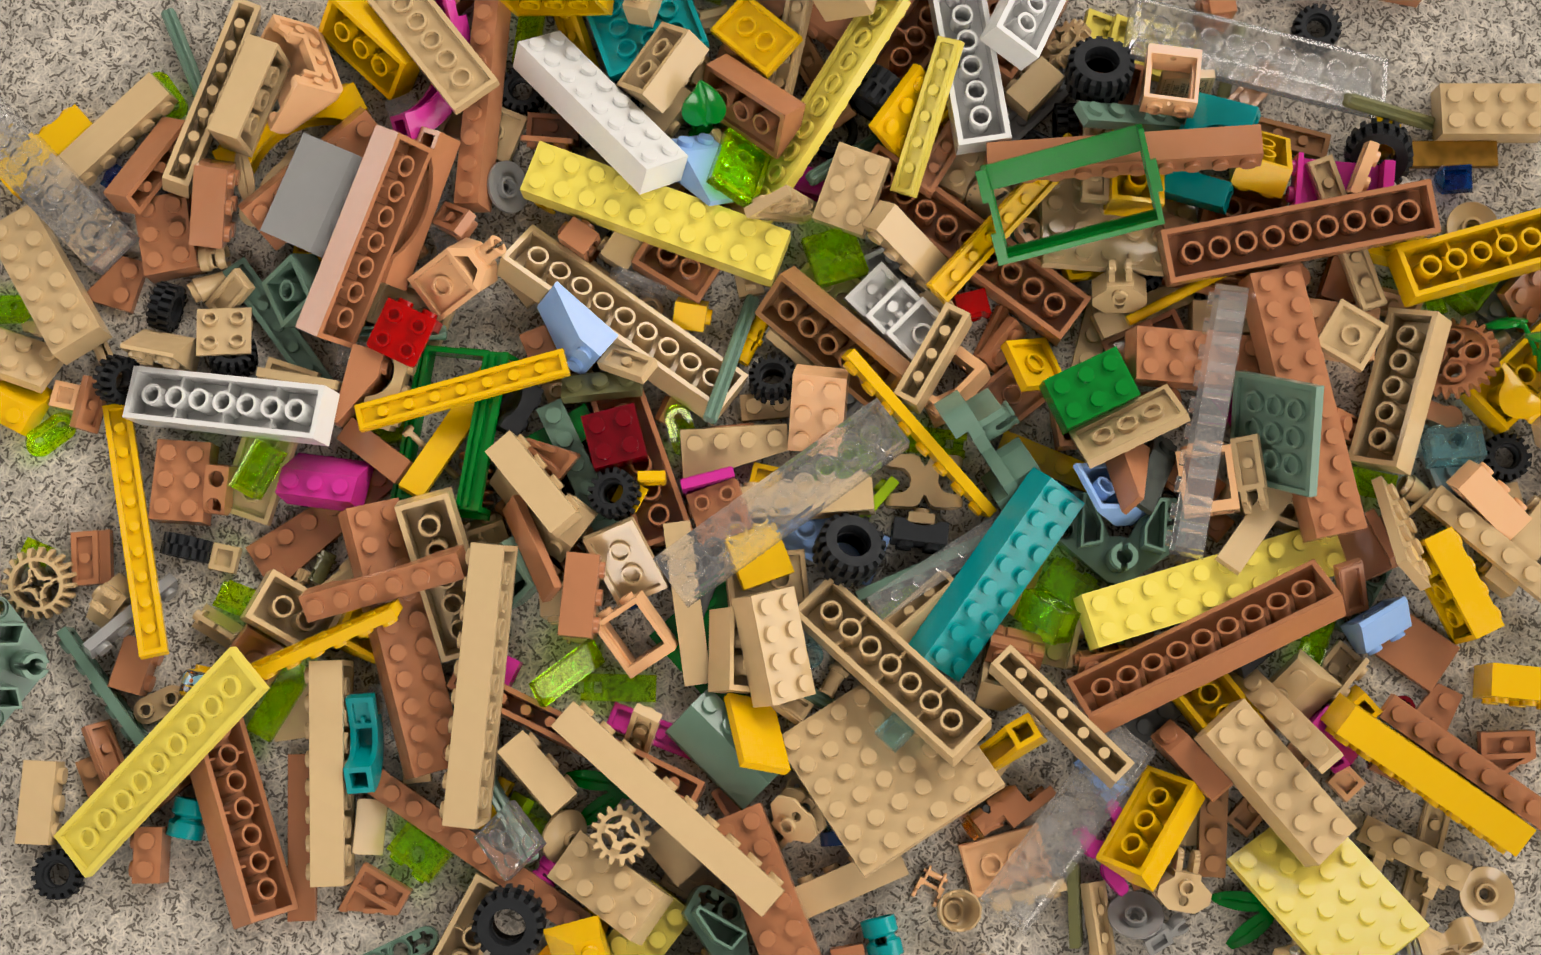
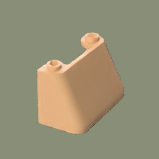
(312, 77)

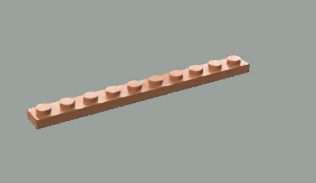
(461, 842)

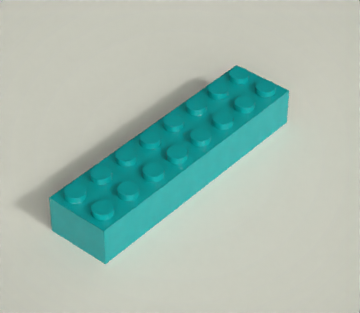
(996, 574)

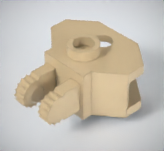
(1119, 287)
(109, 600)
(794, 819)
(1181, 887)

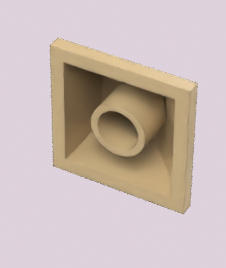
(990, 692)

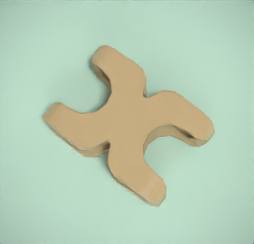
(922, 485)

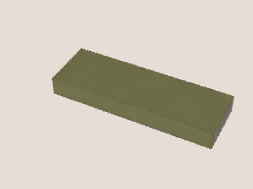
(1075, 909)

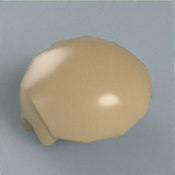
(959, 910)

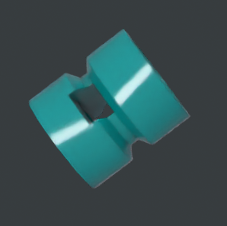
(187, 820)
(880, 927)

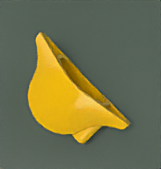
(1517, 398)

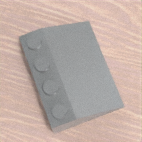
(312, 195)

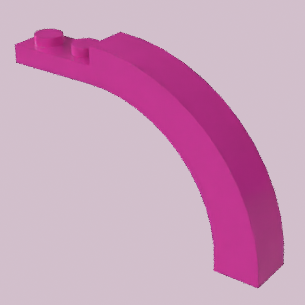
(431, 108)

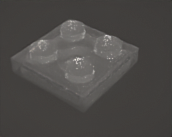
(510, 840)

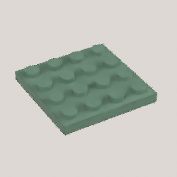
(1289, 427)

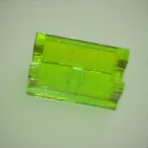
(233, 597)

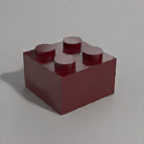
(614, 437)

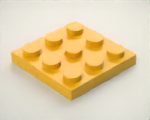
(895, 116)

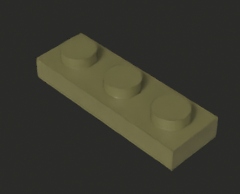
(598, 387)

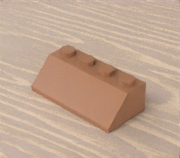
(755, 105)

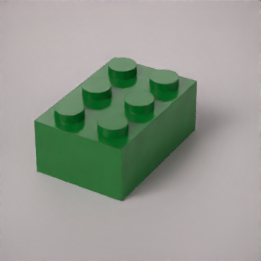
(1089, 389)

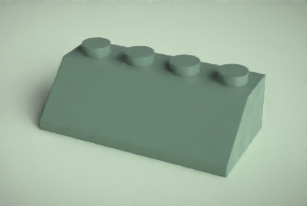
(707, 740)

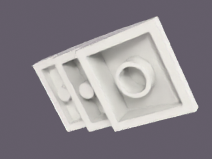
(893, 310)

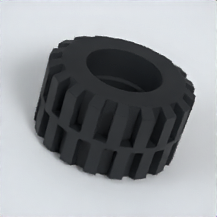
(1101, 56)
(874, 91)
(1382, 133)
(859, 534)
(516, 900)

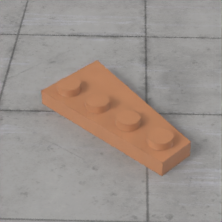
(1439, 707)

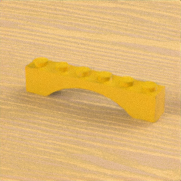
(346, 104)
(1013, 741)

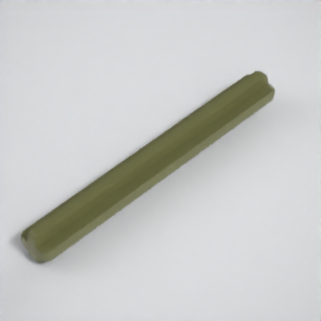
(1388, 111)

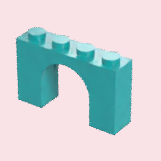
(1197, 188)

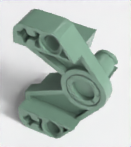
(984, 421)
(1118, 557)
(21, 660)
(712, 929)

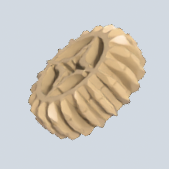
(41, 593)

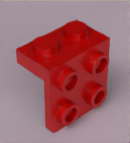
(403, 331)

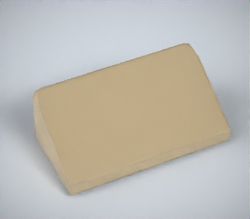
(369, 827)

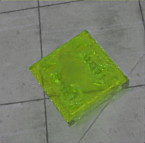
(834, 257)

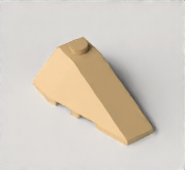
(555, 546)

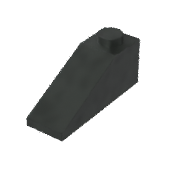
(1160, 465)

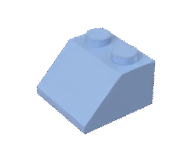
(1377, 625)

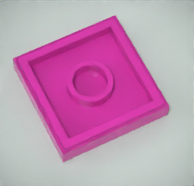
(704, 480)

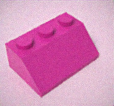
(324, 482)

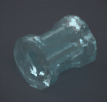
(816, 649)

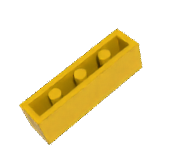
(62, 132)

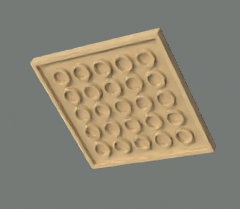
(877, 797)

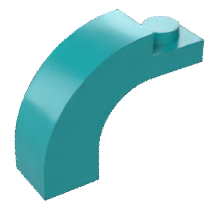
(366, 753)

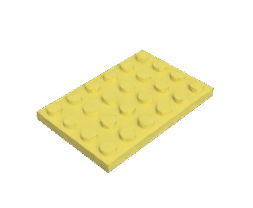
(1329, 907)

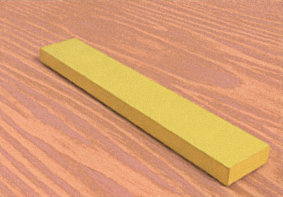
(927, 116)

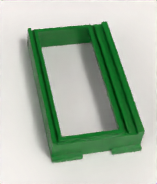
(1064, 158)
(480, 435)

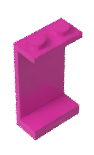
(1302, 189)

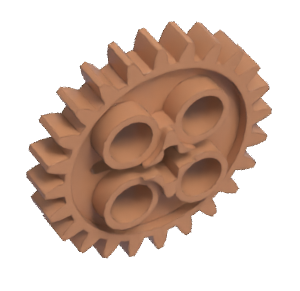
(1457, 359)

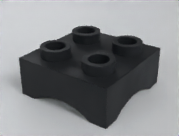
(516, 409)
(909, 535)

